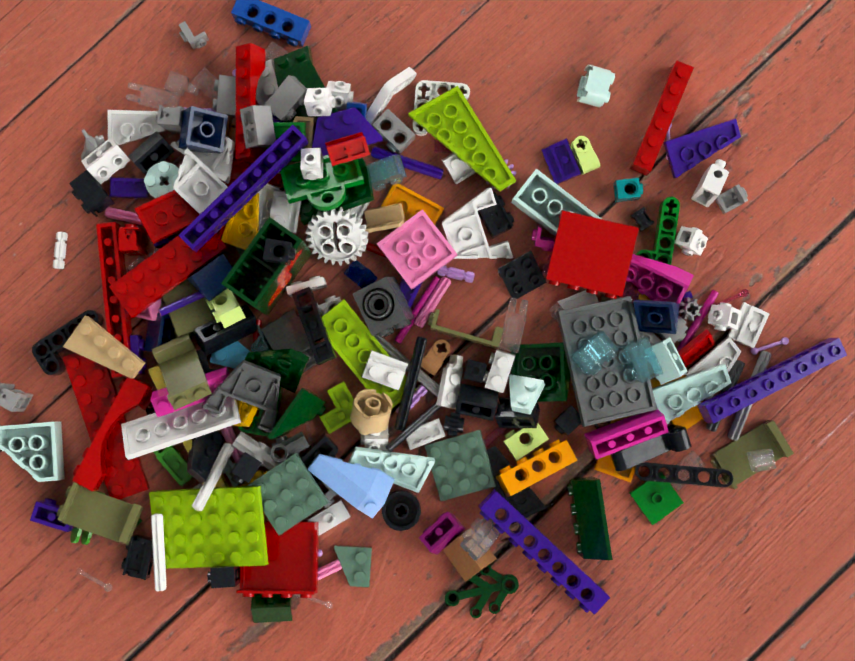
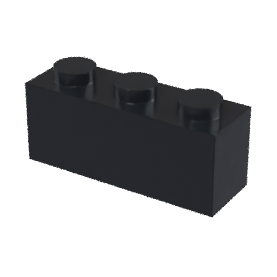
(214, 336)

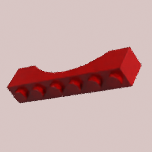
(249, 67)
(662, 118)
(93, 467)

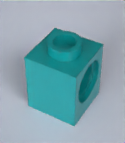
(621, 195)

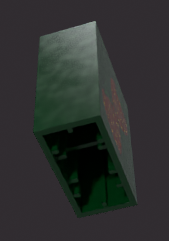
(261, 281)

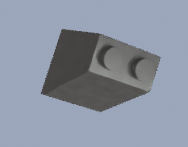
(289, 333)

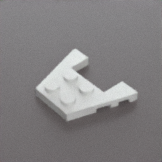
(467, 234)

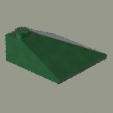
(545, 363)
(301, 410)

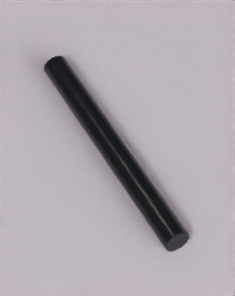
(412, 427)

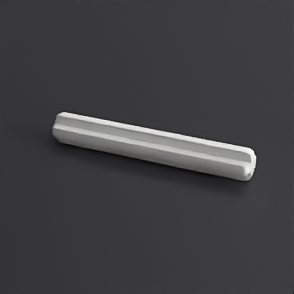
(215, 473)
(158, 552)

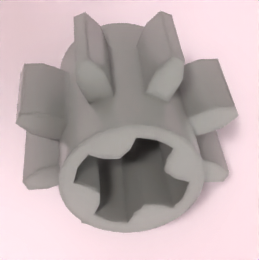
(695, 308)

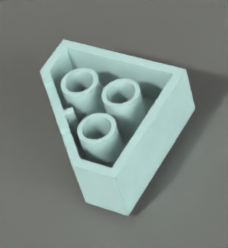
(35, 448)

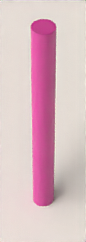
(698, 320)
(403, 332)

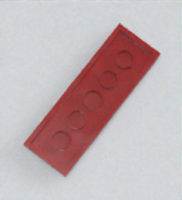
(163, 273)

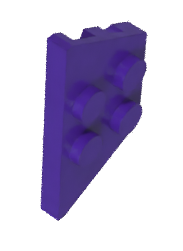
(342, 125)

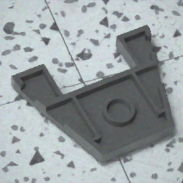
(250, 385)

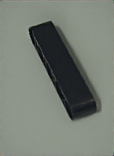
(693, 475)

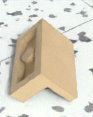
(384, 217)

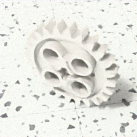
(353, 235)

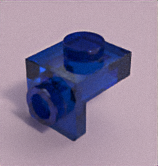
(360, 274)

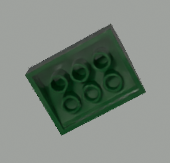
(589, 518)

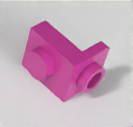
(541, 241)

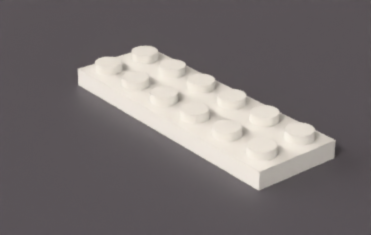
(155, 433)

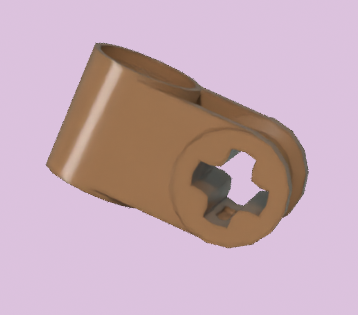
(433, 359)

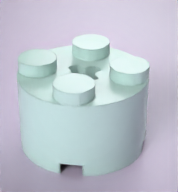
(595, 86)
(158, 175)

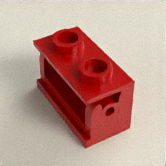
(347, 148)
(131, 240)

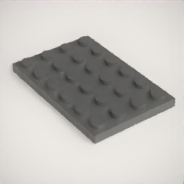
(612, 390)

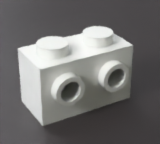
(105, 160)
(499, 371)

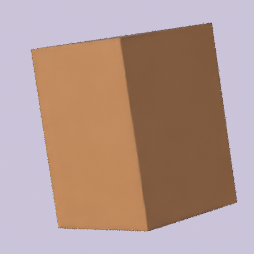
(463, 562)

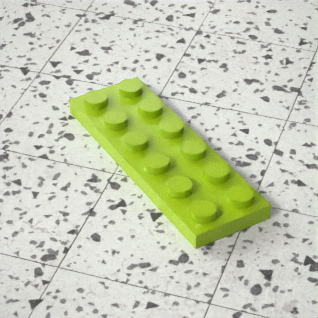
(354, 344)

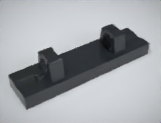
(313, 325)

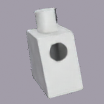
(711, 183)

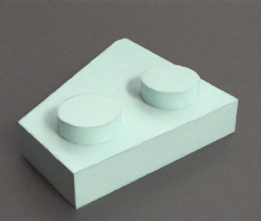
(524, 393)

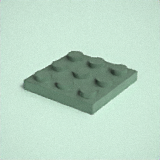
(461, 465)
(289, 494)

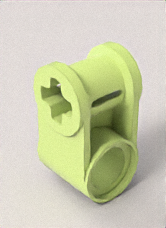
(585, 156)

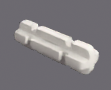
(60, 250)

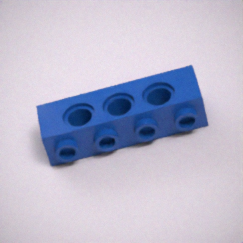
(282, 18)

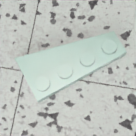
(681, 395)
(406, 469)

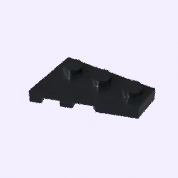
(203, 455)

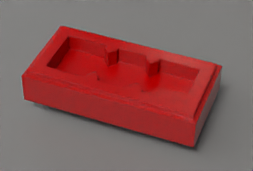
(696, 347)

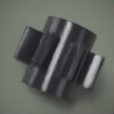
(454, 424)

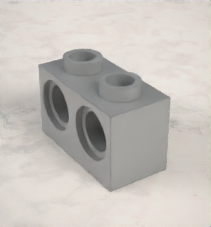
(397, 128)

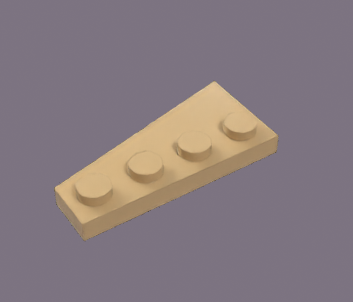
(101, 347)

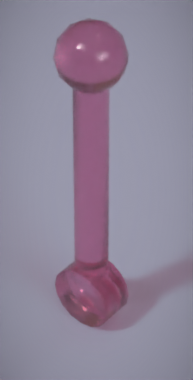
(743, 293)

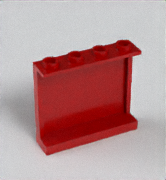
(591, 254)
(290, 567)

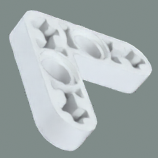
(433, 86)
(389, 89)

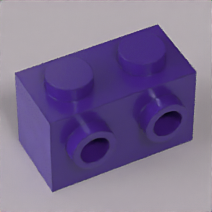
(46, 513)

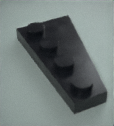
(524, 501)

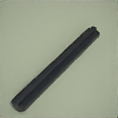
(410, 383)

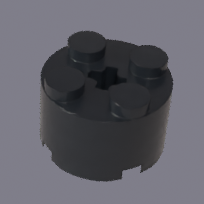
(406, 520)

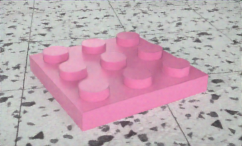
(417, 249)

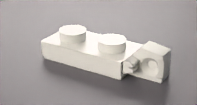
(450, 383)

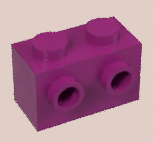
(441, 532)

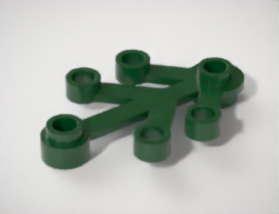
(485, 590)

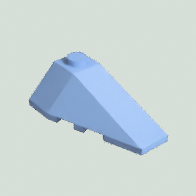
(358, 485)

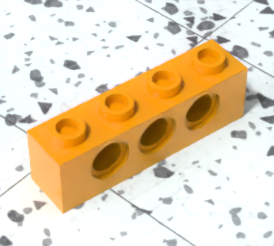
(564, 457)

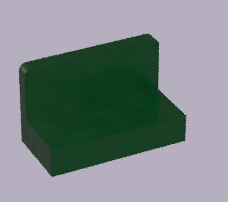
(271, 608)

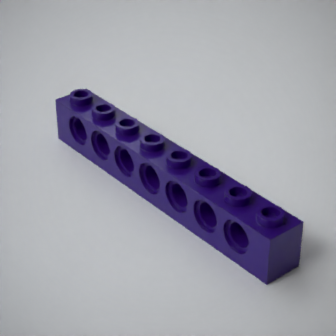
(244, 188)
(771, 380)
(597, 596)

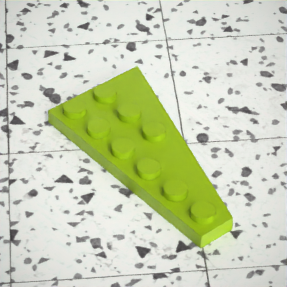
(459, 129)

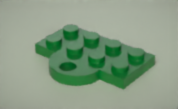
(333, 183)

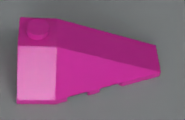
(658, 279)

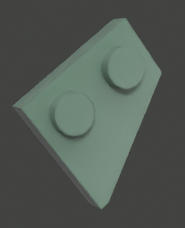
(355, 564)

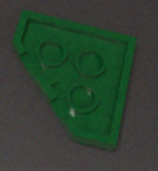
(286, 362)

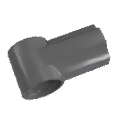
(291, 446)

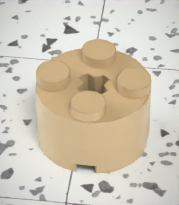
(371, 411)

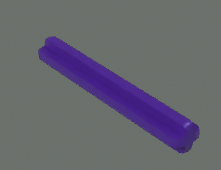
(409, 163)

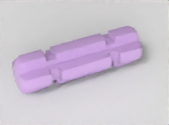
(457, 274)
(420, 391)

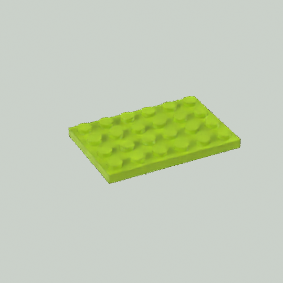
(222, 534)

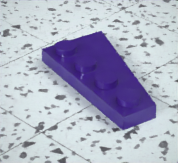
(697, 146)

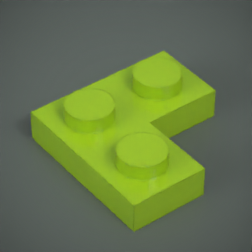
(341, 414)

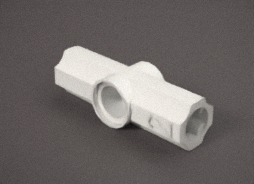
(256, 449)

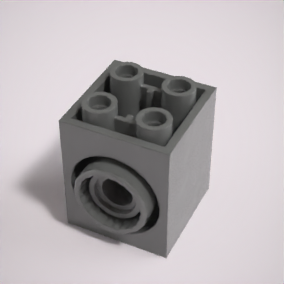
(395, 312)

